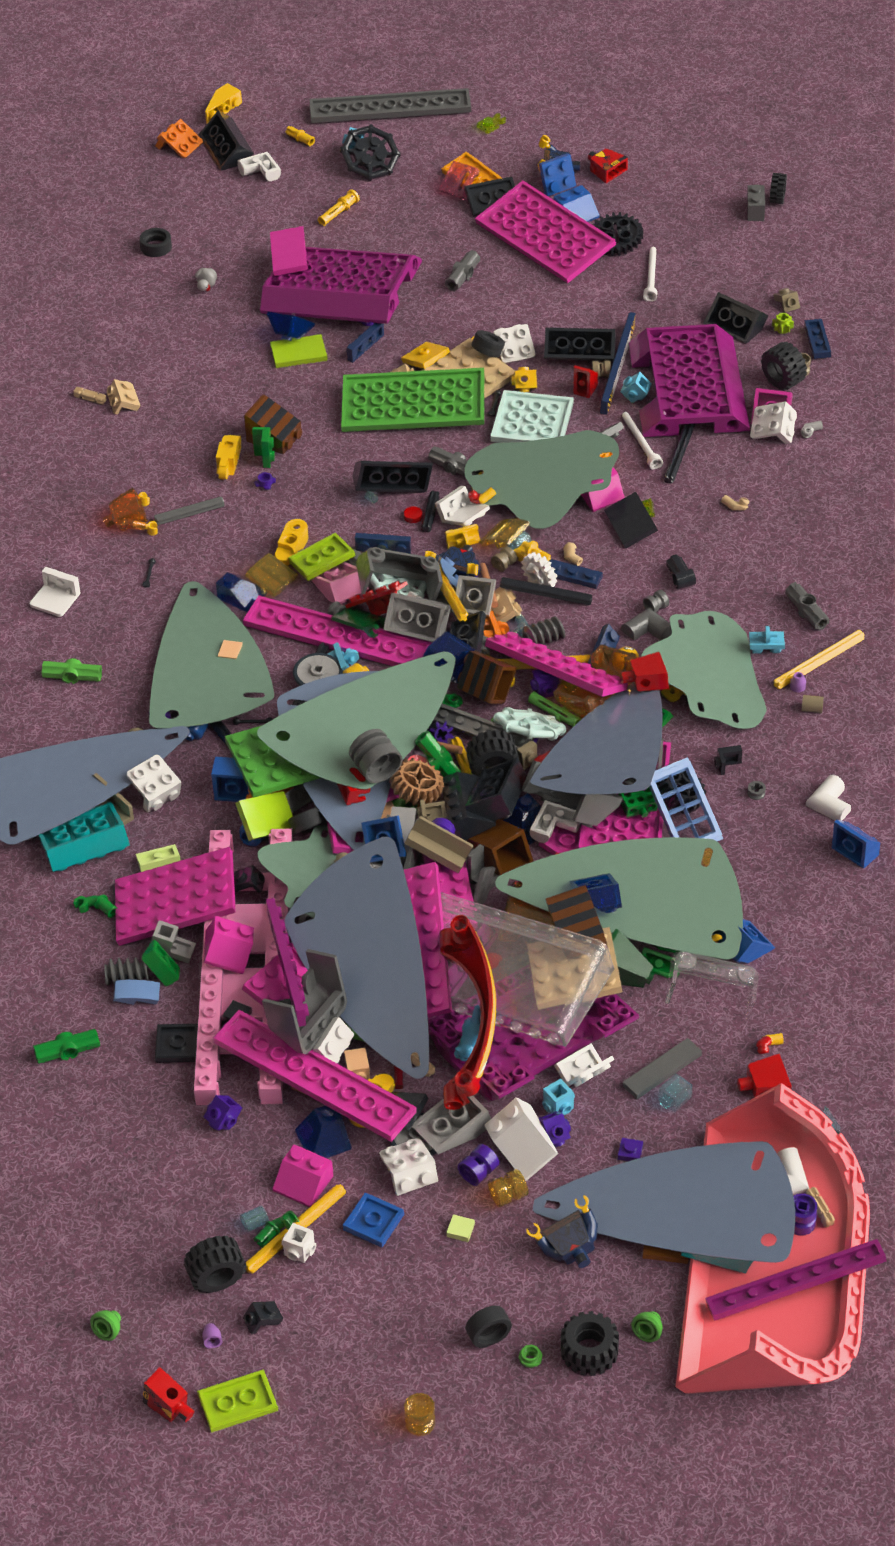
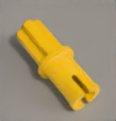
(300, 135)

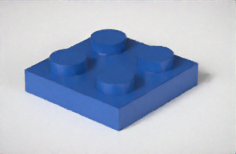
(557, 174)
(373, 1220)

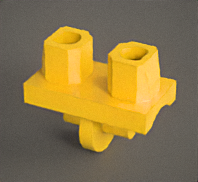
(462, 536)
(526, 548)

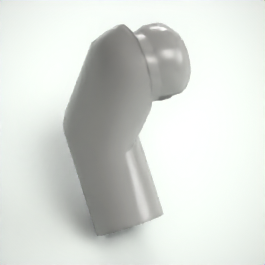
(809, 428)

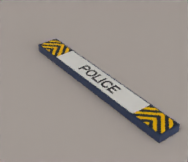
(617, 363)

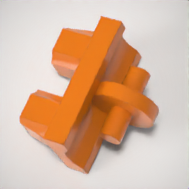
(493, 627)

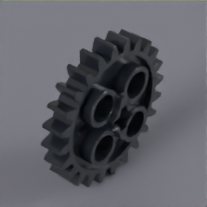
(628, 230)

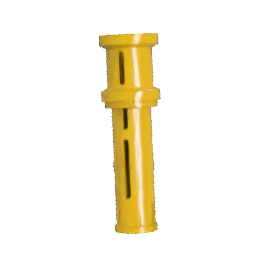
(343, 203)

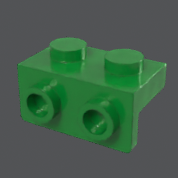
(263, 445)

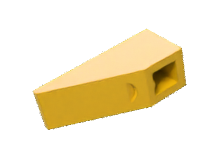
(224, 100)

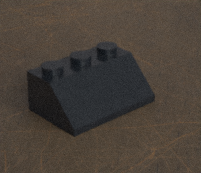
(736, 318)

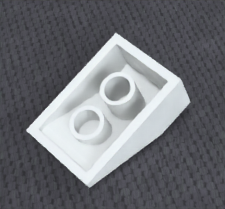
(521, 1137)

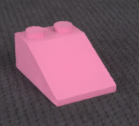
(339, 583)

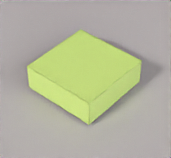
(460, 1228)

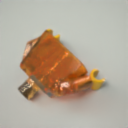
(129, 512)

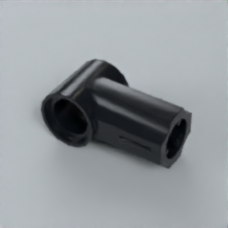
(680, 573)

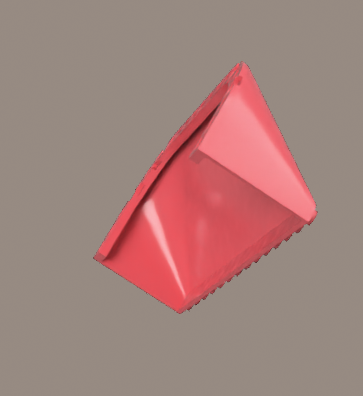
(804, 1334)

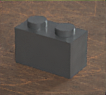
(755, 203)

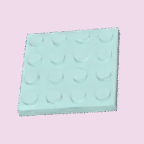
(531, 417)

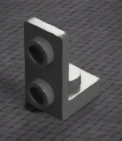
(476, 863)

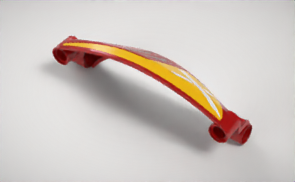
(466, 951)

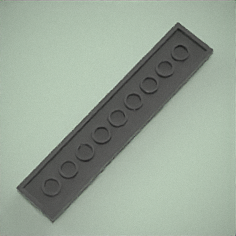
(390, 105)

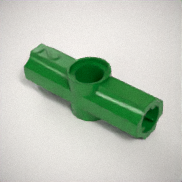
(436, 754)
(66, 1046)

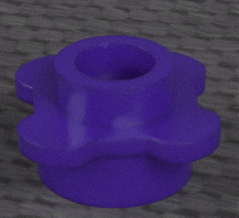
(265, 480)

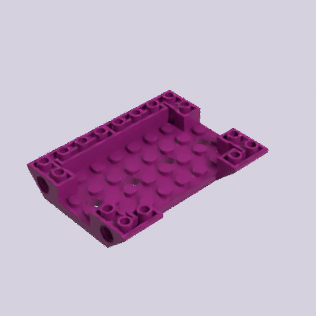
(341, 285)
(710, 370)
(515, 1065)

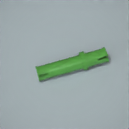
(537, 700)

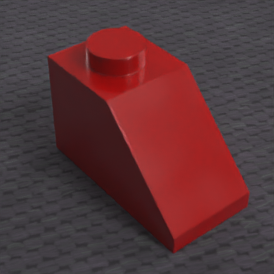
(584, 381)

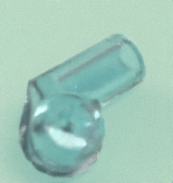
(371, 496)
(521, 621)

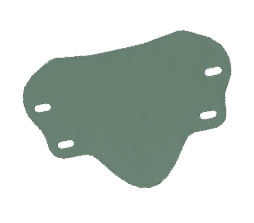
(544, 475)
(712, 668)
(298, 862)

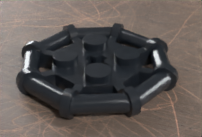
(373, 144)

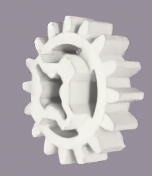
(538, 570)

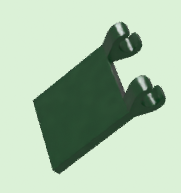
(360, 620)

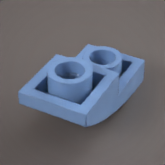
(448, 569)
(136, 990)

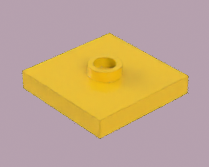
(425, 355)

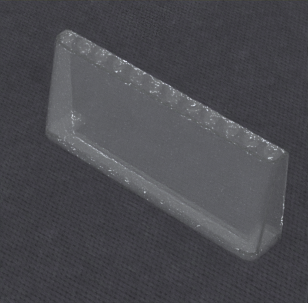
(539, 971)

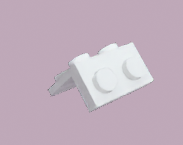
(517, 343)
(774, 420)
(458, 509)
(57, 593)
(155, 782)
(334, 1040)
(582, 1066)
(409, 1166)

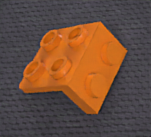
(179, 138)

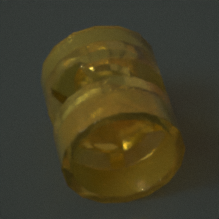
(509, 1187)
(419, 1414)

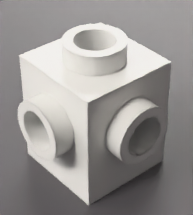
(298, 1243)

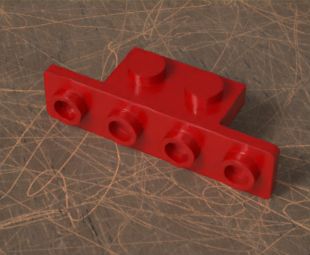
(378, 600)

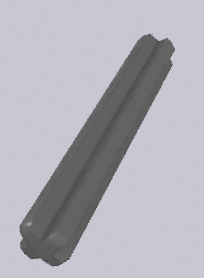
(189, 510)

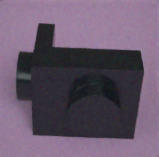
(728, 756)
(248, 878)
(262, 1314)

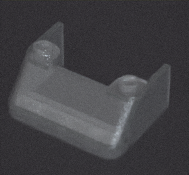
(715, 970)

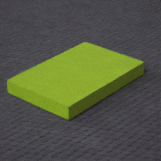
(298, 351)
(321, 556)
(263, 814)
(237, 1400)

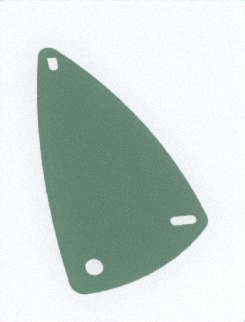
(191, 674)
(395, 700)
(662, 890)

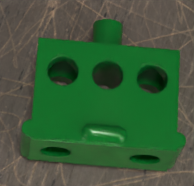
(638, 802)

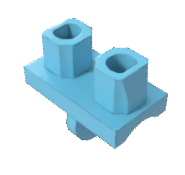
(766, 640)
(345, 658)

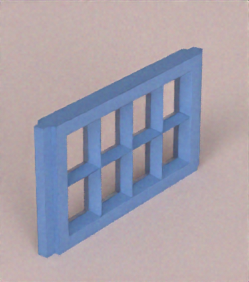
(668, 772)

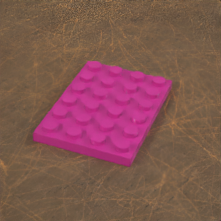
(176, 894)

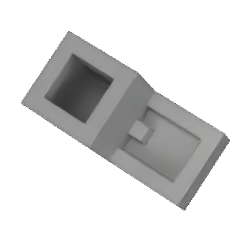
(175, 946)

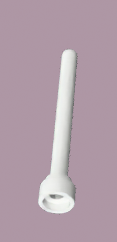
(650, 292)
(653, 460)

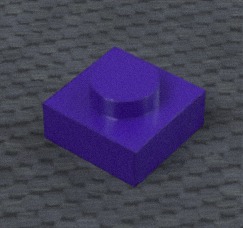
(630, 1149)

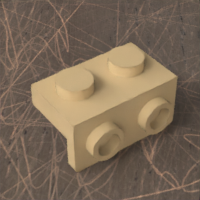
(122, 395)
(507, 606)

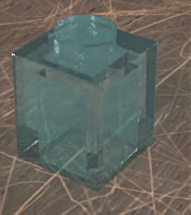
(675, 1093)

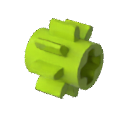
(783, 323)

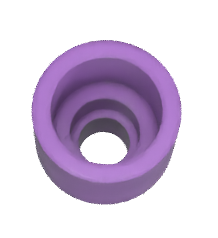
(798, 682)
(211, 1332)

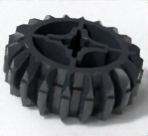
(687, 795)

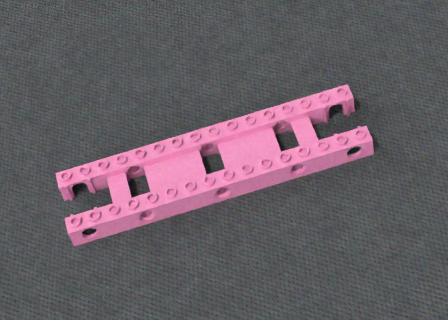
(223, 986)

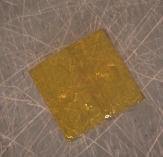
(504, 532)
(271, 574)

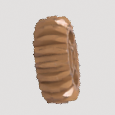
(417, 782)

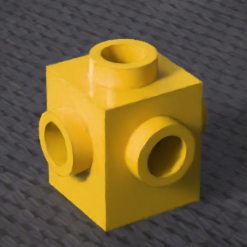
(531, 378)

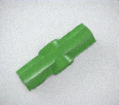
(71, 671)

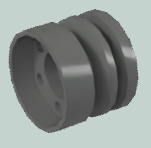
(375, 755)

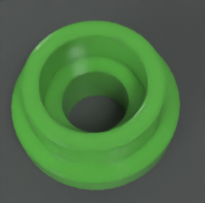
(533, 1351)

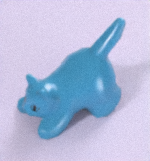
(470, 1032)

